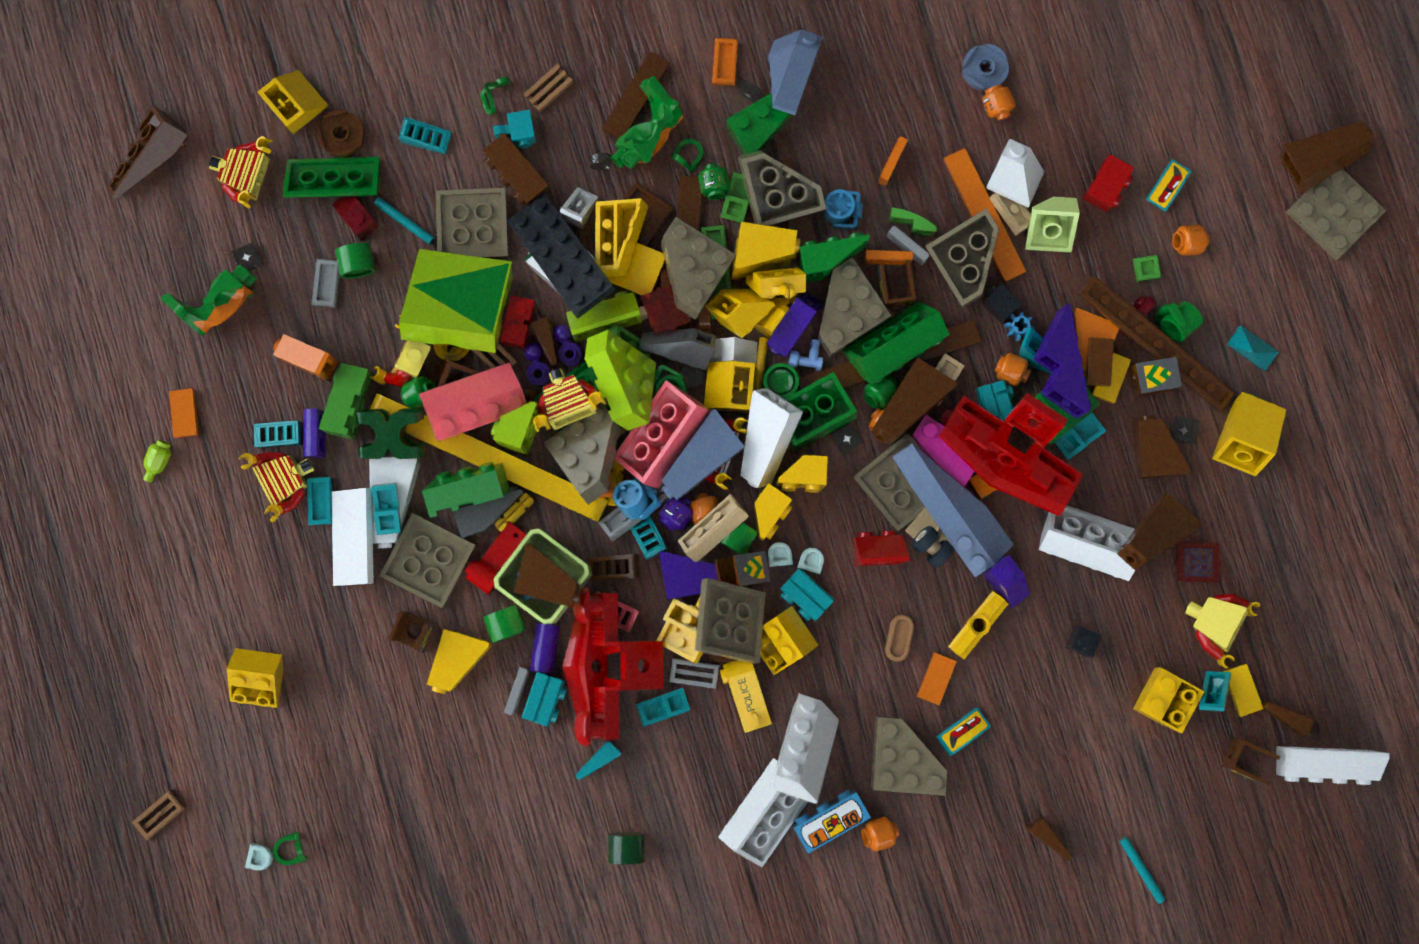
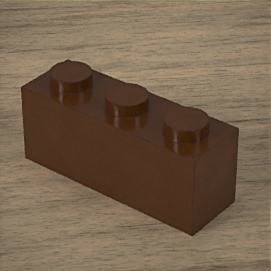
(514, 170)

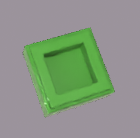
(1147, 268)

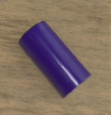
(313, 438)
(544, 648)

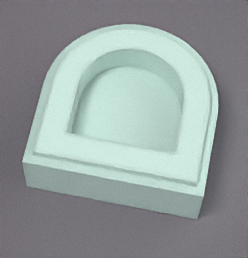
(779, 555)
(811, 560)
(259, 857)

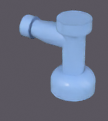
(813, 360)

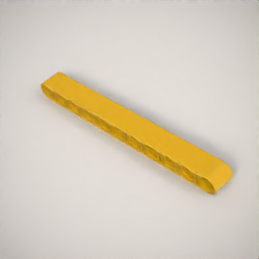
(516, 470)

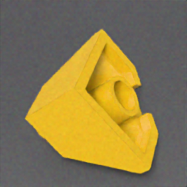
(769, 323)

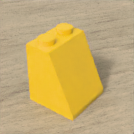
(763, 249)
(1250, 434)

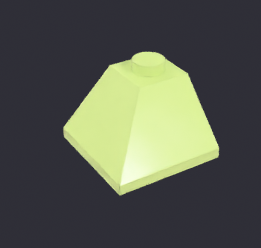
(1053, 225)

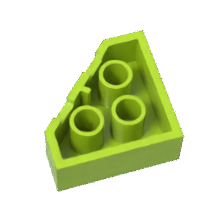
(623, 378)

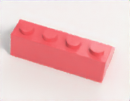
(472, 401)
(655, 447)

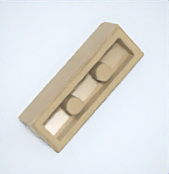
(713, 528)

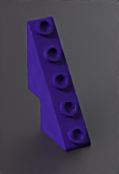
(1061, 356)

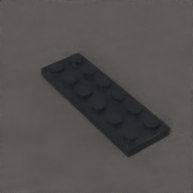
(561, 255)

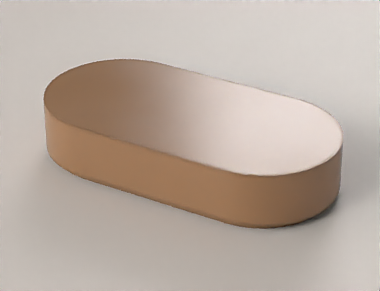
(899, 638)

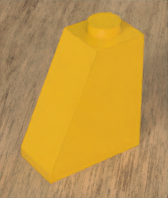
(455, 659)

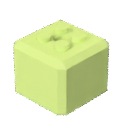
(573, 566)

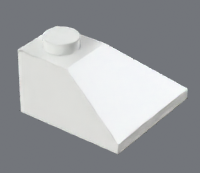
(1016, 173)

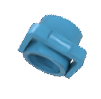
(840, 207)
(634, 499)

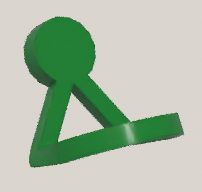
(487, 88)
(674, 155)
(298, 846)

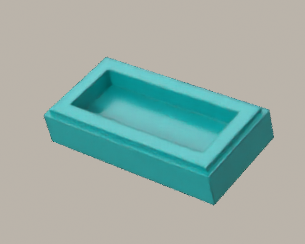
(319, 500)

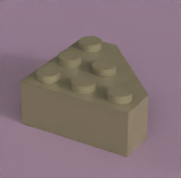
(777, 191)
(966, 256)
(693, 266)
(849, 309)
(587, 452)
(903, 761)

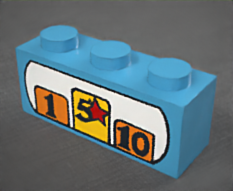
(830, 820)

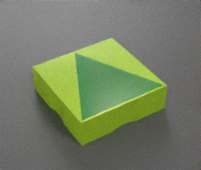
(456, 300)

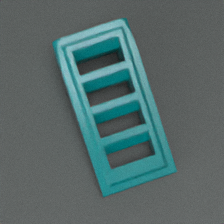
(413, 141)
(296, 434)
(655, 550)
(603, 756)

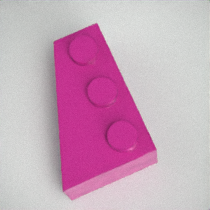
(928, 439)

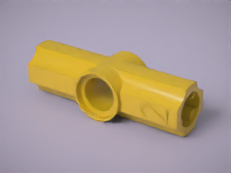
(988, 613)

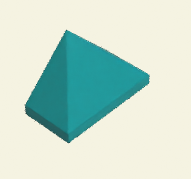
(1029, 348)
(1252, 348)
(1215, 691)

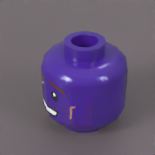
(676, 513)

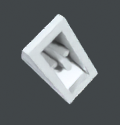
(578, 207)
(734, 350)

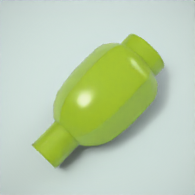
(156, 459)

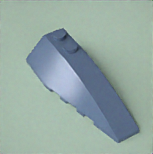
(956, 511)

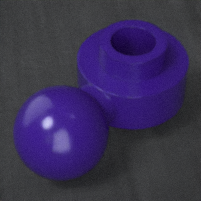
(563, 334)
(534, 353)

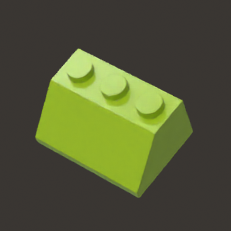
(606, 314)
(516, 429)

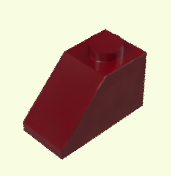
(355, 216)

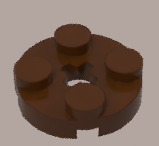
(352, 140)

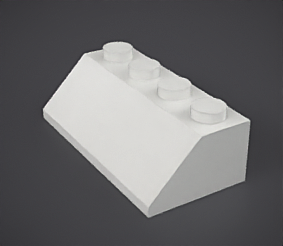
(1087, 541)
(805, 749)
(1331, 764)
(761, 819)

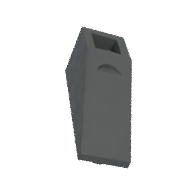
(683, 345)
(481, 517)

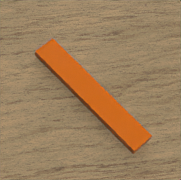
(977, 200)

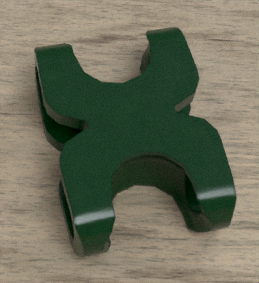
(390, 433)

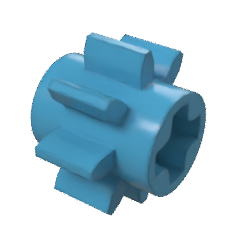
(1013, 330)

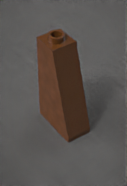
(1325, 153)
(914, 398)
(1158, 531)

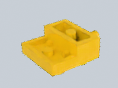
(777, 282)
(681, 630)

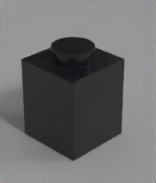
(1001, 302)
(1083, 641)

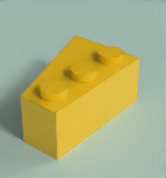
(617, 234)

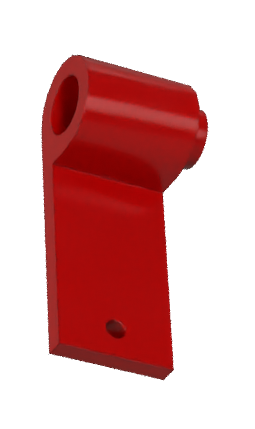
(484, 570)

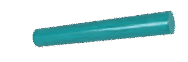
(403, 220)
(1142, 870)

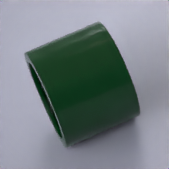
(626, 848)

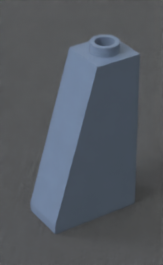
(704, 454)

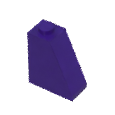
(794, 324)
(683, 575)
(1008, 581)

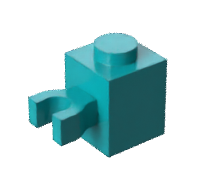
(519, 129)

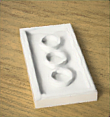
(352, 537)

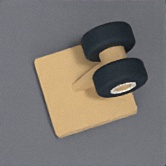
(929, 538)

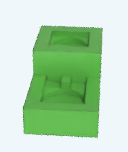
(736, 200)
(918, 224)

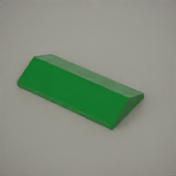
(332, 177)

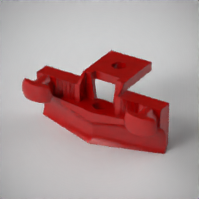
(982, 444)
(594, 693)

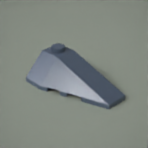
(791, 67)

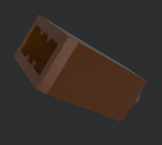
(1156, 450)
(545, 580)

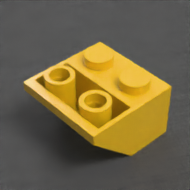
(293, 100)
(739, 309)
(729, 386)
(806, 473)
(768, 509)
(785, 640)
(255, 677)
(1168, 700)

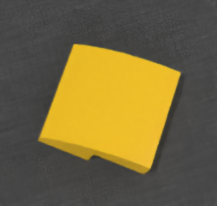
(642, 271)

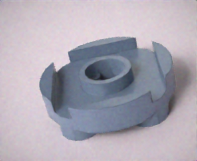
(981, 55)

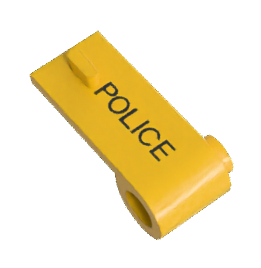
(746, 694)

